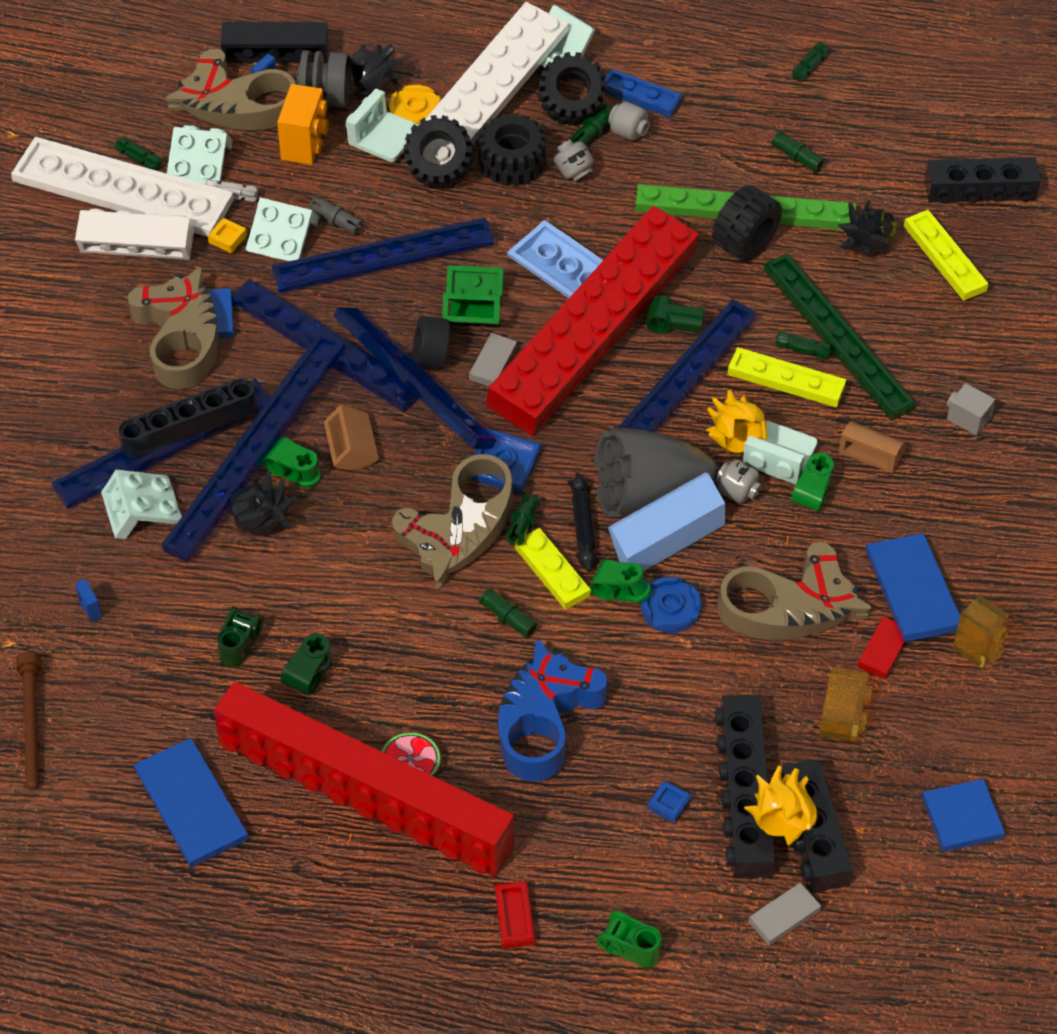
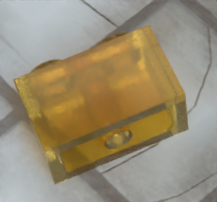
(981, 632)
(844, 704)

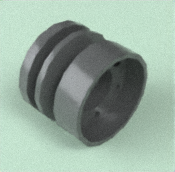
(331, 77)

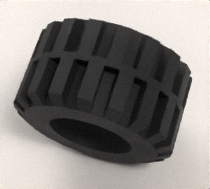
(576, 68)
(432, 130)
(512, 149)
(747, 223)

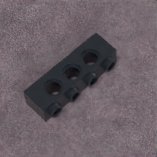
(982, 179)
(835, 868)

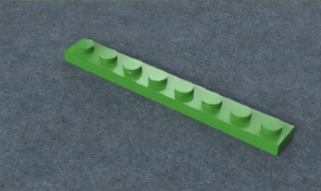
(709, 203)

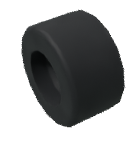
(431, 342)

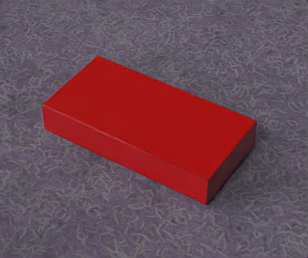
(882, 649)
(514, 915)

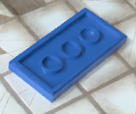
(913, 587)
(190, 802)

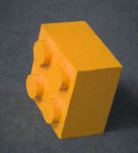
(302, 124)

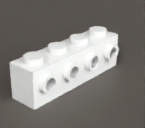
(134, 234)

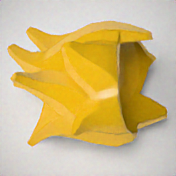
(736, 422)
(784, 806)

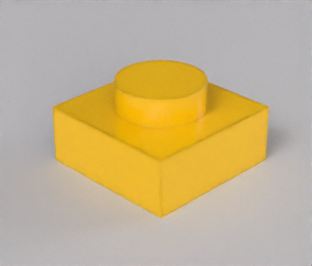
(227, 235)

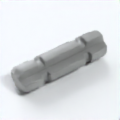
(249, 192)

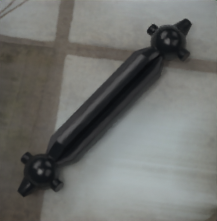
(583, 522)

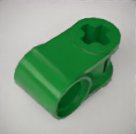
(293, 463)
(814, 482)
(620, 582)
(626, 935)

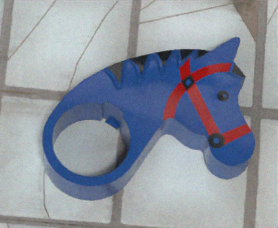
(532, 704)

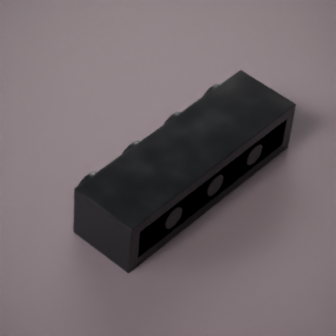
(283, 40)

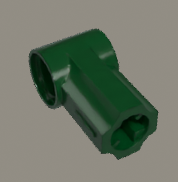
(666, 315)

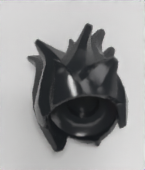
(373, 69)
(868, 230)
(260, 507)

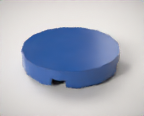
(671, 605)

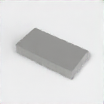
(492, 359)
(784, 914)

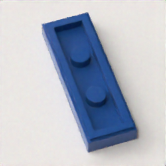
(642, 93)

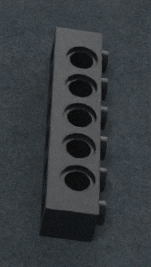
(743, 713)

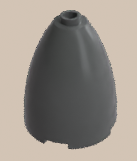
(643, 467)

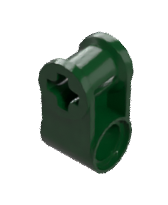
(238, 636)
(308, 664)

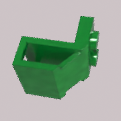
(473, 294)

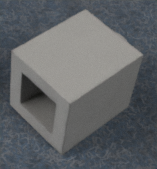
(970, 408)

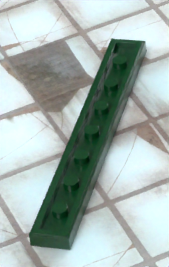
(843, 340)

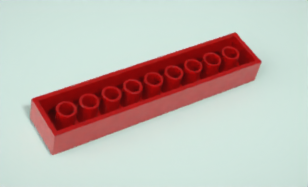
(591, 321)
(365, 779)

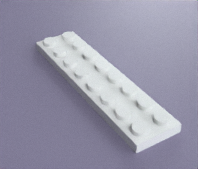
(496, 75)
(119, 184)

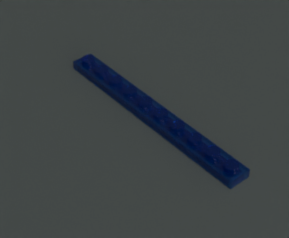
(253, 447)

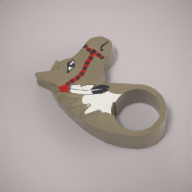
(466, 531)

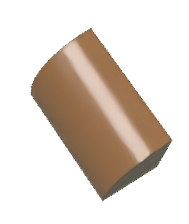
(350, 438)
(871, 446)

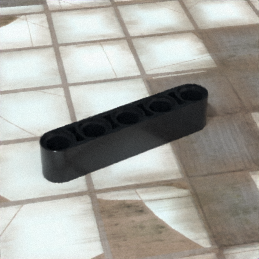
(187, 417)

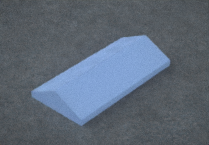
(555, 258)
(669, 523)

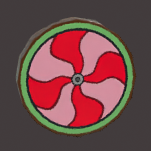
(415, 750)

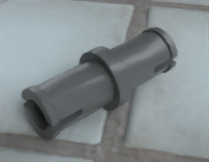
(336, 215)

